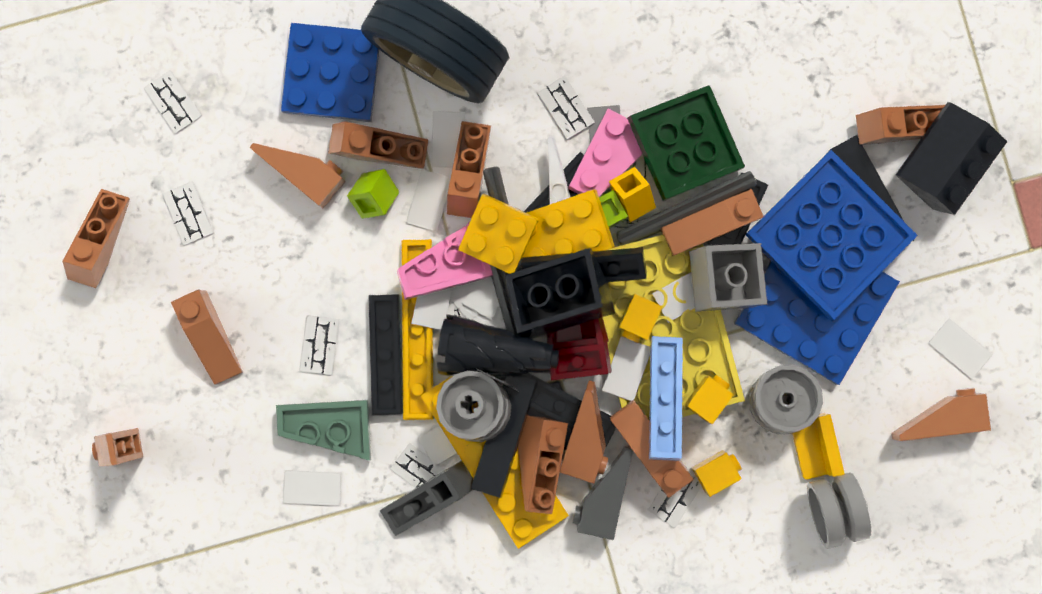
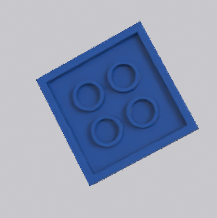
(329, 73)

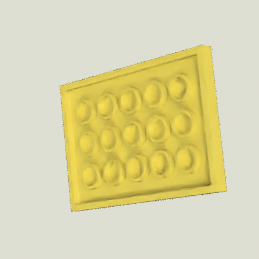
(703, 332)

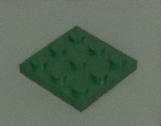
(686, 142)

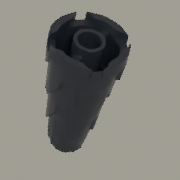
(491, 349)

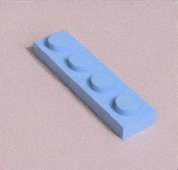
(665, 398)

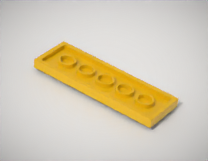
(510, 509)

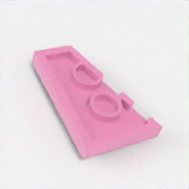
(607, 156)
(441, 268)

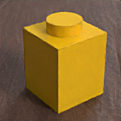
(633, 193)
(639, 318)
(709, 398)
(717, 472)

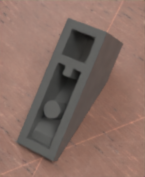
(428, 498)
(603, 502)

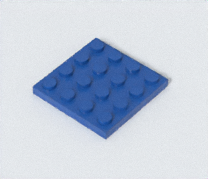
(831, 235)
(805, 333)

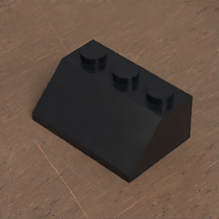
(951, 158)
(559, 294)

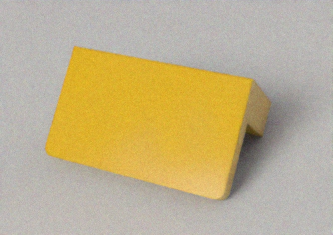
(818, 449)

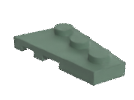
(331, 425)

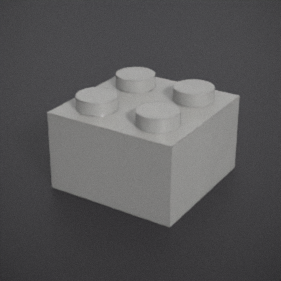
(728, 277)

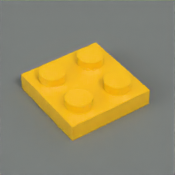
(498, 234)

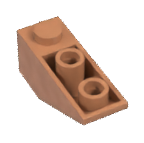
(895, 123)
(377, 145)
(468, 169)
(96, 239)
(540, 462)

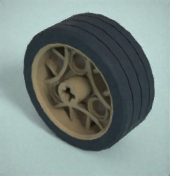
(437, 45)

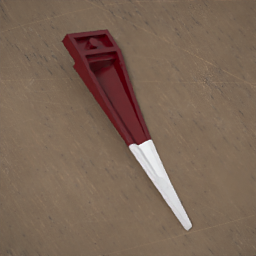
(585, 345)

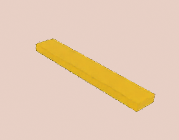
(417, 347)

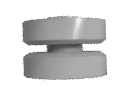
(460, 394)
(803, 396)
(839, 510)

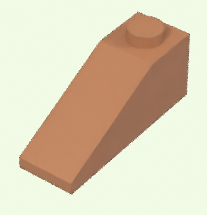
(307, 173)
(712, 222)
(207, 335)
(951, 416)
(634, 428)
(587, 442)
(117, 447)

